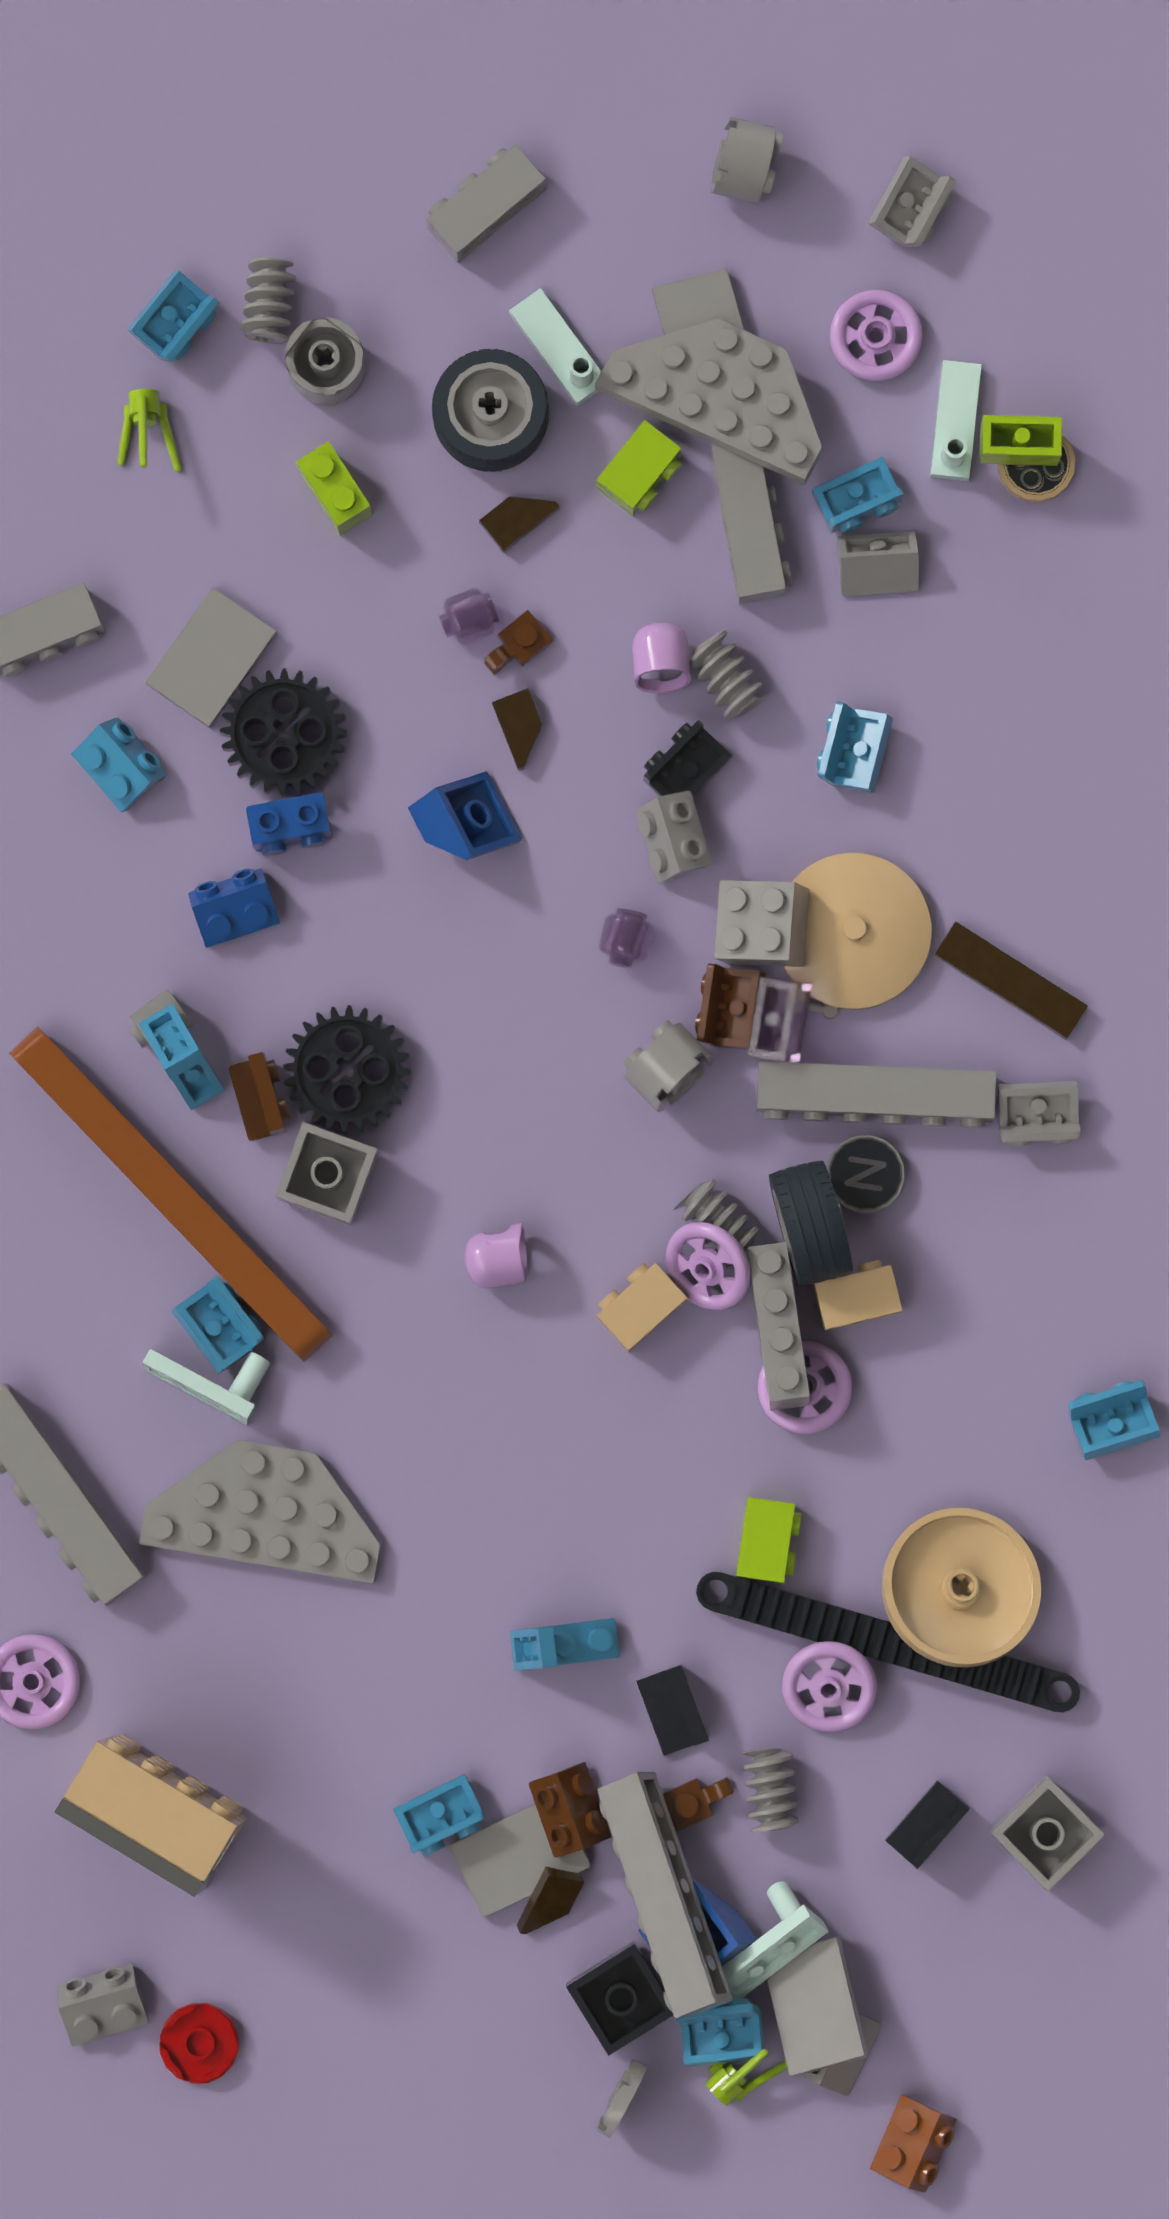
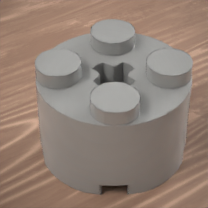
(745, 159)
(324, 339)
(666, 1065)

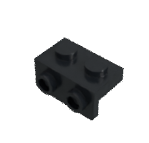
(687, 763)

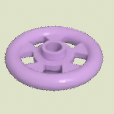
(902, 354)
(708, 1265)
(838, 1392)
(824, 1655)
(66, 1683)

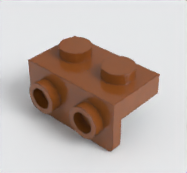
(913, 2144)

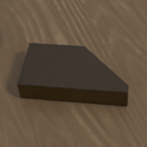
(516, 519)
(519, 724)
(550, 1899)

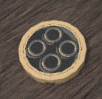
(1039, 482)

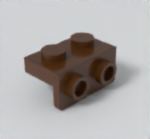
(727, 1006)
(257, 1098)
(569, 1810)

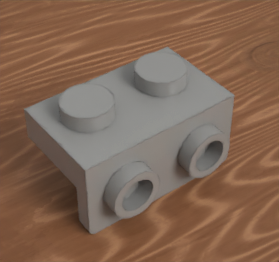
(911, 204)
(673, 836)
(1038, 1112)
(101, 2004)

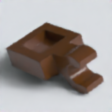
(520, 640)
(690, 1802)

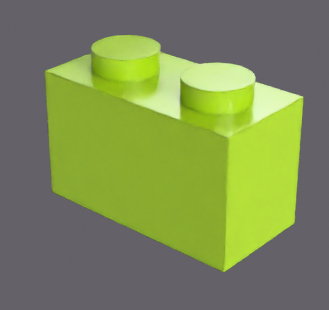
(1020, 440)
(639, 469)
(334, 488)
(766, 1540)

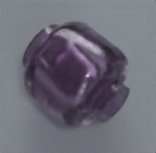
(469, 616)
(626, 937)

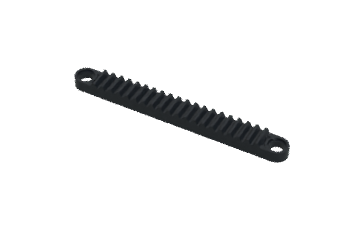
(879, 1640)

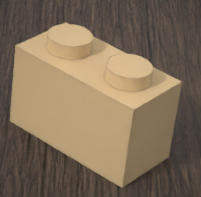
(858, 1296)
(640, 1305)

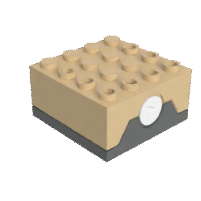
(152, 1813)

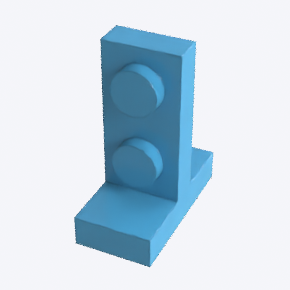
(181, 1057)
(564, 1644)

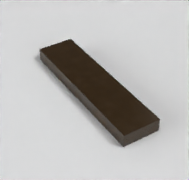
(1010, 980)

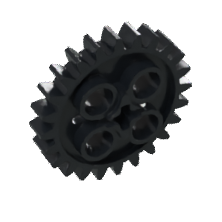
(258, 707)
(371, 1095)

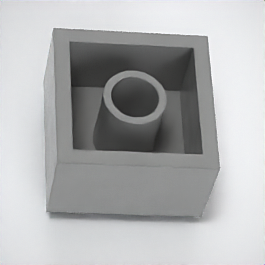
(761, 923)
(327, 1174)
(1046, 1833)

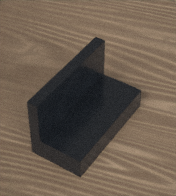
(672, 1710)
(927, 1824)

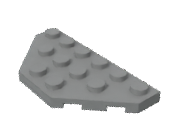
(721, 390)
(265, 1510)

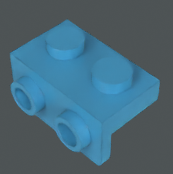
(173, 317)
(858, 496)
(854, 748)
(119, 763)
(219, 1324)
(1113, 1419)
(440, 1814)
(723, 2034)

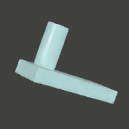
(557, 346)
(955, 420)
(230, 1402)
(778, 1946)

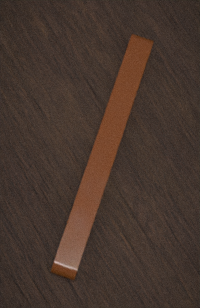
(171, 1194)

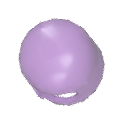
(661, 648)
(497, 1258)

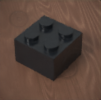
(620, 1998)

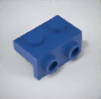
(288, 822)
(233, 907)

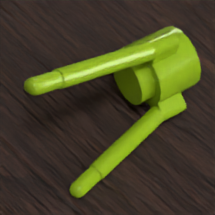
(143, 411)
(729, 2082)

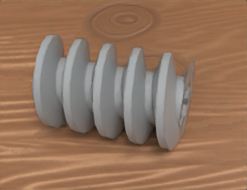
(266, 299)
(726, 676)
(709, 1209)
(770, 1789)

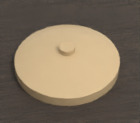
(862, 931)
(961, 1587)

